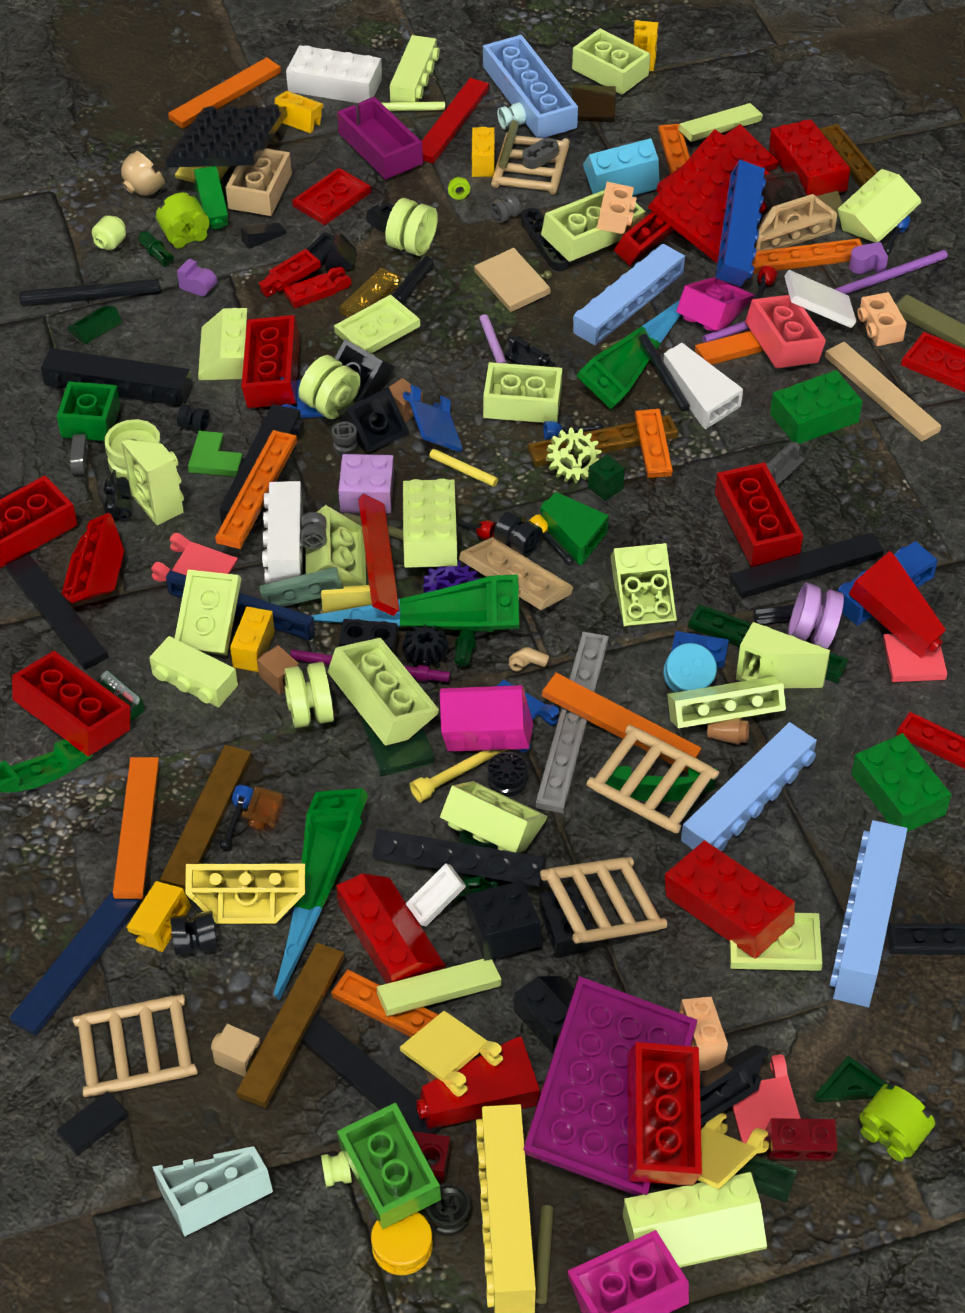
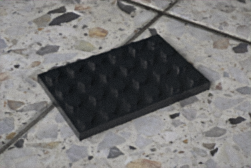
(227, 136)

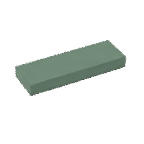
(301, 587)

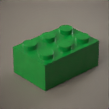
(816, 407)
(901, 783)

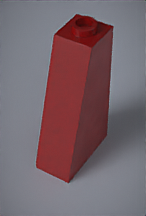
(898, 605)
(488, 1085)

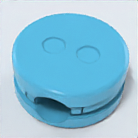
(689, 668)

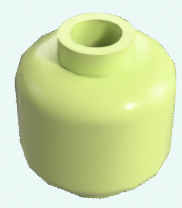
(109, 232)

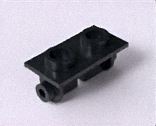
(524, 355)
(118, 497)

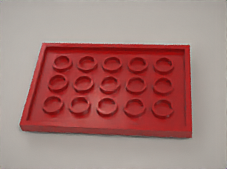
(698, 193)

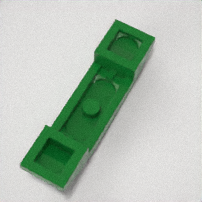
(41, 769)
(649, 784)

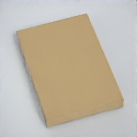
(512, 279)

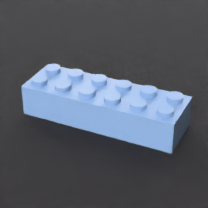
(527, 80)
(868, 913)

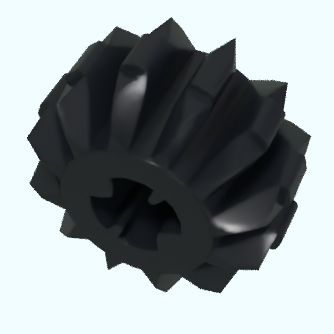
(425, 646)

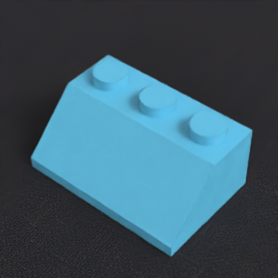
(626, 165)

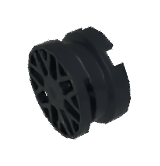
(507, 775)

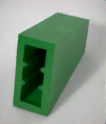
(210, 196)
(574, 525)

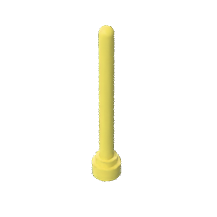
(424, 787)

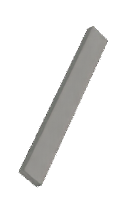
(571, 727)

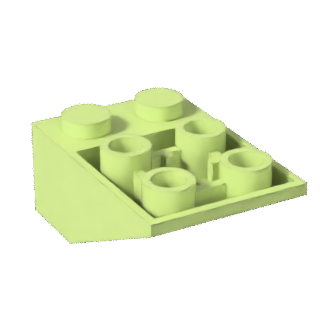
(643, 584)
(780, 655)

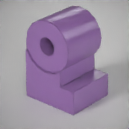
(868, 258)
(195, 279)

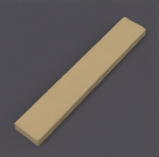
(883, 391)

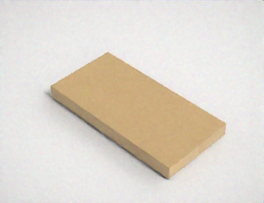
(535, 583)

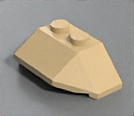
(795, 223)

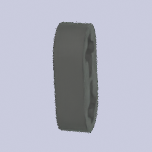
(540, 153)
(79, 454)

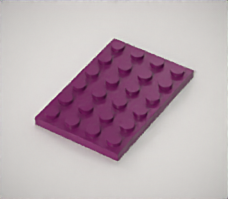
(585, 1092)

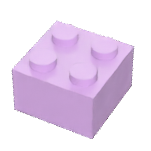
(368, 476)

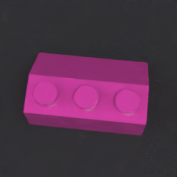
(485, 718)
(631, 1279)

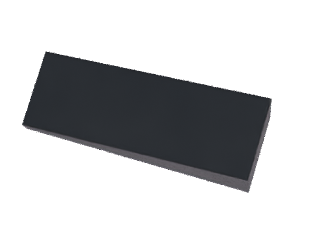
(259, 234)

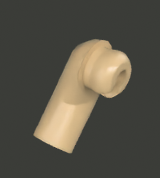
(526, 656)

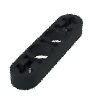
(549, 254)

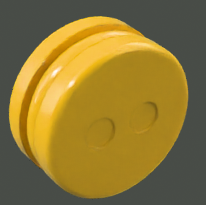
(403, 1245)

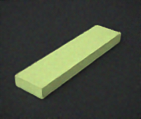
(721, 121)
(438, 986)

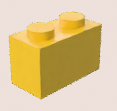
(483, 151)
(252, 638)

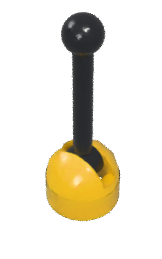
(539, 520)

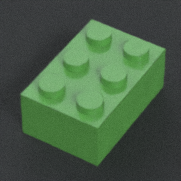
(389, 1165)

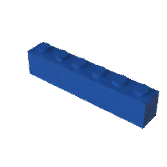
(740, 223)

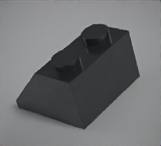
(371, 368)
(376, 420)
(543, 1007)

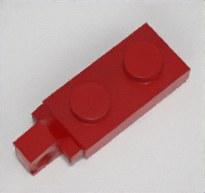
(289, 272)

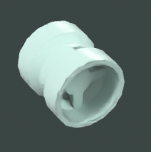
(506, 115)

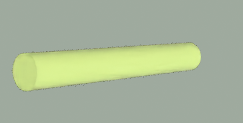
(415, 106)

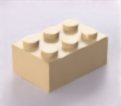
(259, 185)

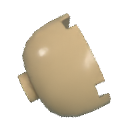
(140, 175)

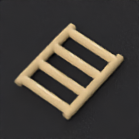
(555, 172)
(648, 809)
(605, 929)
(155, 1074)

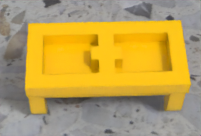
(646, 39)
(300, 111)
(154, 915)

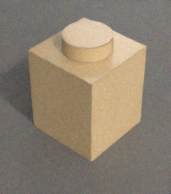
(235, 1049)

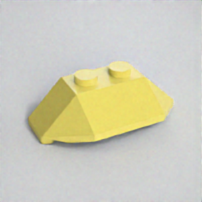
(245, 890)

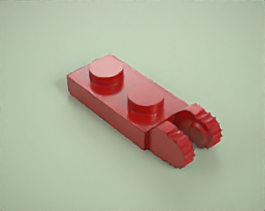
(317, 287)

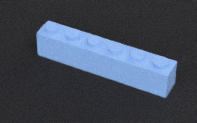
(628, 294)
(750, 789)

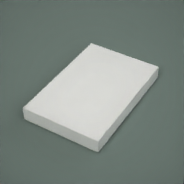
(820, 299)

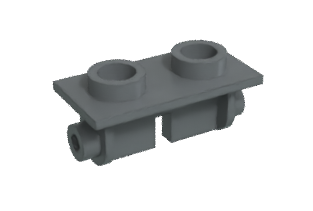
(785, 462)

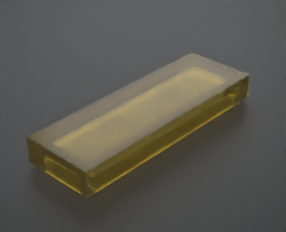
(370, 292)

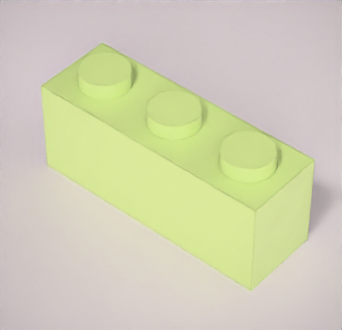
(193, 671)

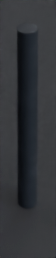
(664, 372)

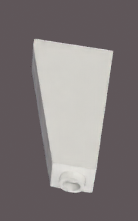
(704, 387)

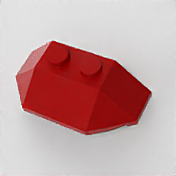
(94, 561)

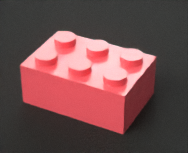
(785, 331)

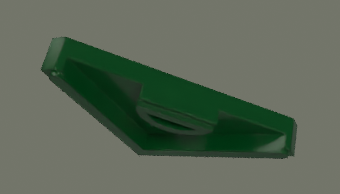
(850, 1082)

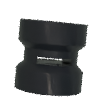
(193, 417)

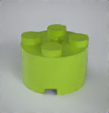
(182, 220)
(896, 1122)

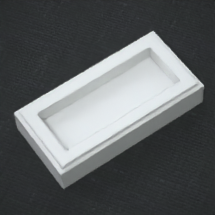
(435, 894)

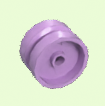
(816, 615)

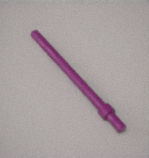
(421, 673)

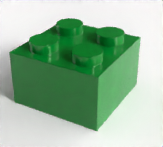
(88, 410)

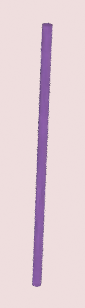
(846, 289)

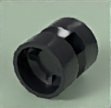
(518, 534)
(204, 936)

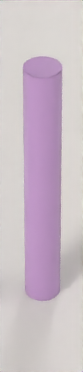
(492, 339)

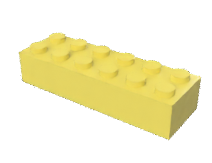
(505, 1210)

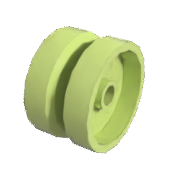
(411, 226)
(329, 386)
(127, 430)
(307, 695)

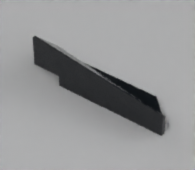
(730, 1082)

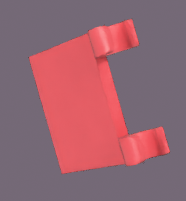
(194, 558)
(770, 1101)

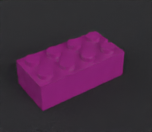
(380, 138)

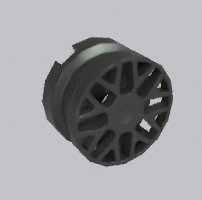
(450, 1212)

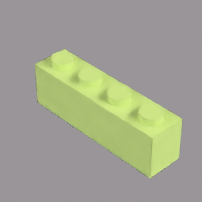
(414, 69)
(726, 702)

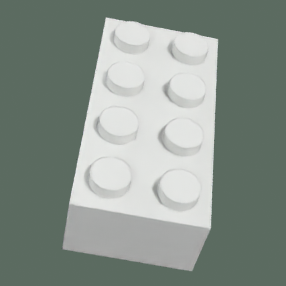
(334, 74)
(282, 538)

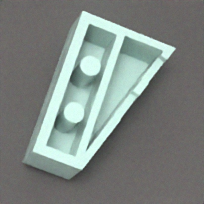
(212, 1187)

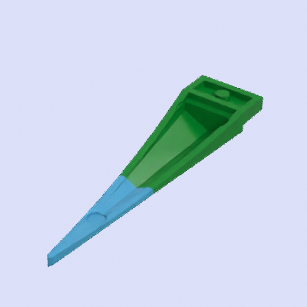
(619, 366)
(470, 606)
(329, 833)

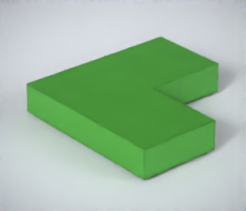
(209, 458)

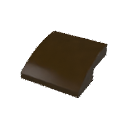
(595, 102)

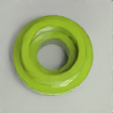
(458, 182)

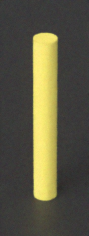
(463, 467)

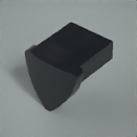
(379, 216)
(341, 254)

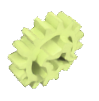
(574, 442)

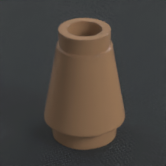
(730, 731)

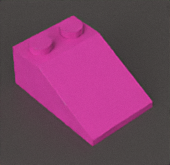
(713, 303)

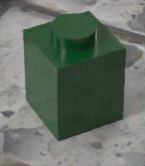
(606, 477)

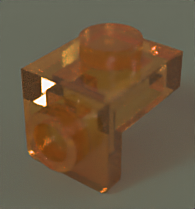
(263, 808)

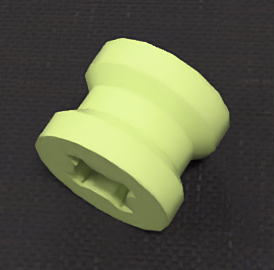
(335, 1169)

